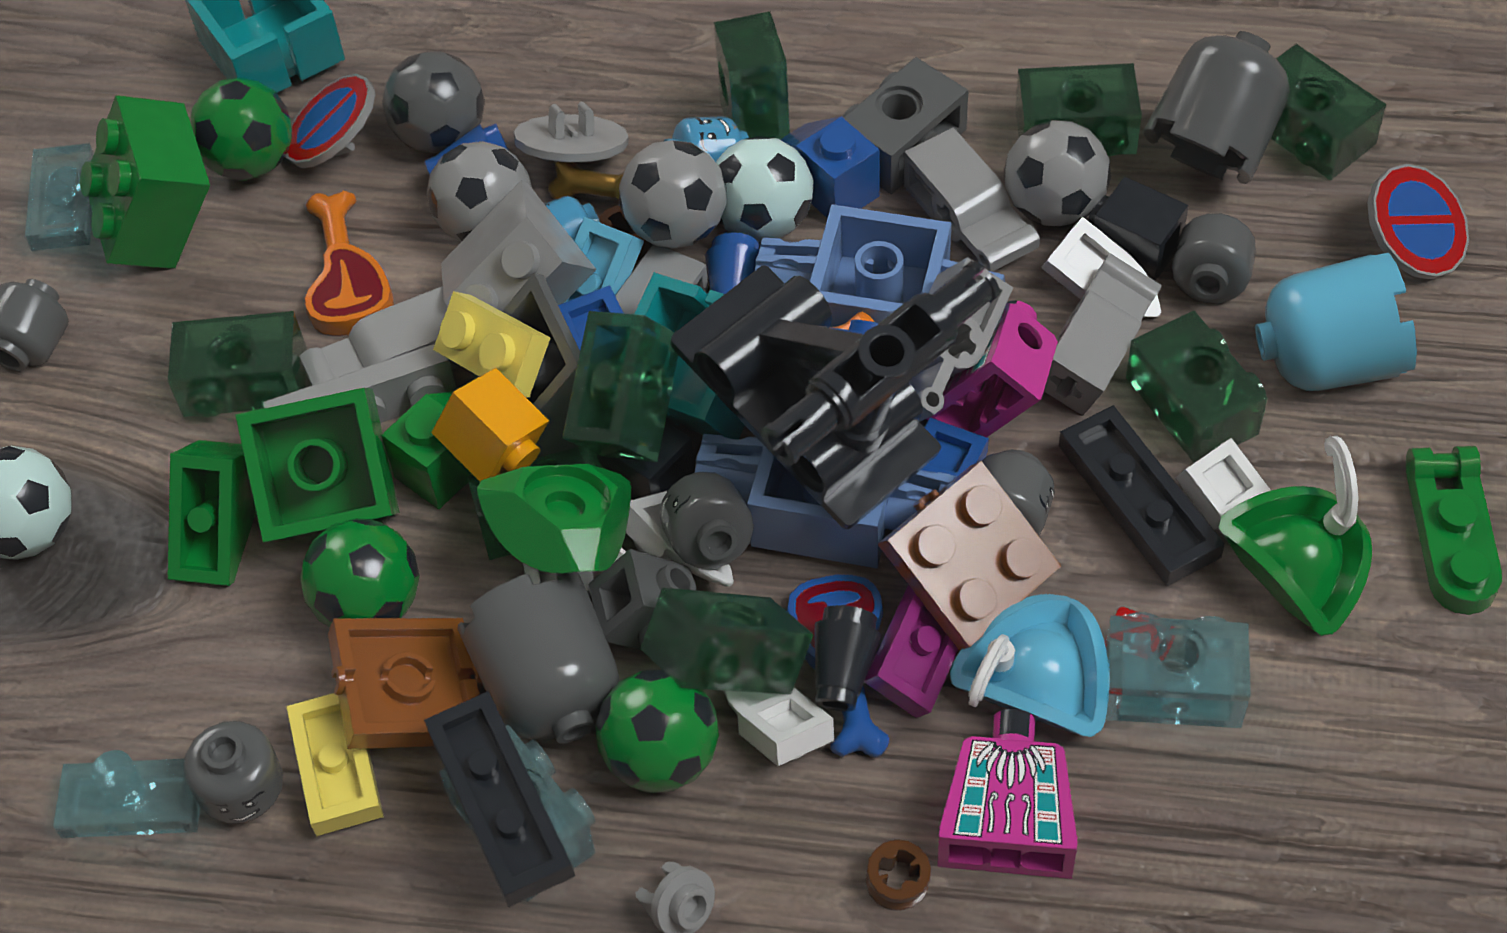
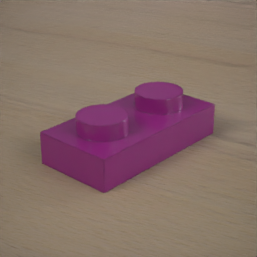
(912, 658)

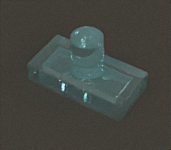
(124, 798)

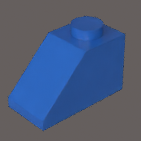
(840, 161)

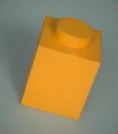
(490, 426)

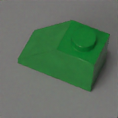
(420, 457)
(208, 512)

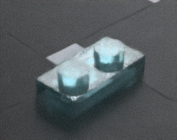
(56, 208)

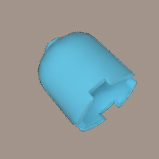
(1338, 325)

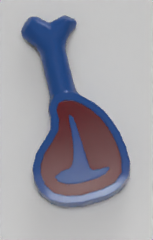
(807, 607)

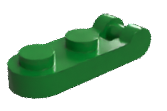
(1454, 528)

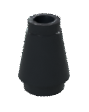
(843, 655)

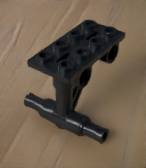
(826, 397)

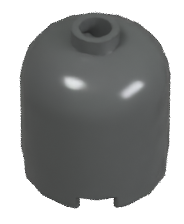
(1222, 105)
(542, 656)

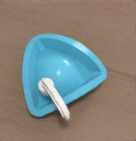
(1041, 660)

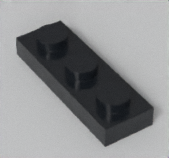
(1141, 495)
(499, 799)

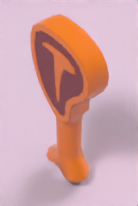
(351, 278)

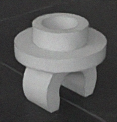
(680, 900)

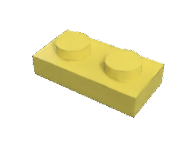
(487, 339)
(335, 779)

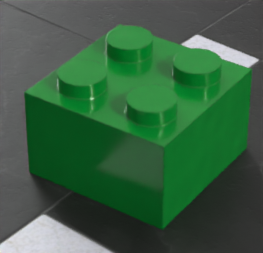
(144, 182)
(317, 463)

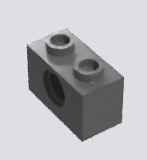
(906, 112)

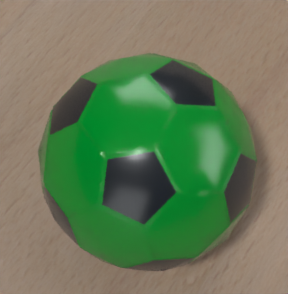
(241, 128)
(359, 572)
(656, 732)

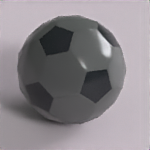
(432, 101)

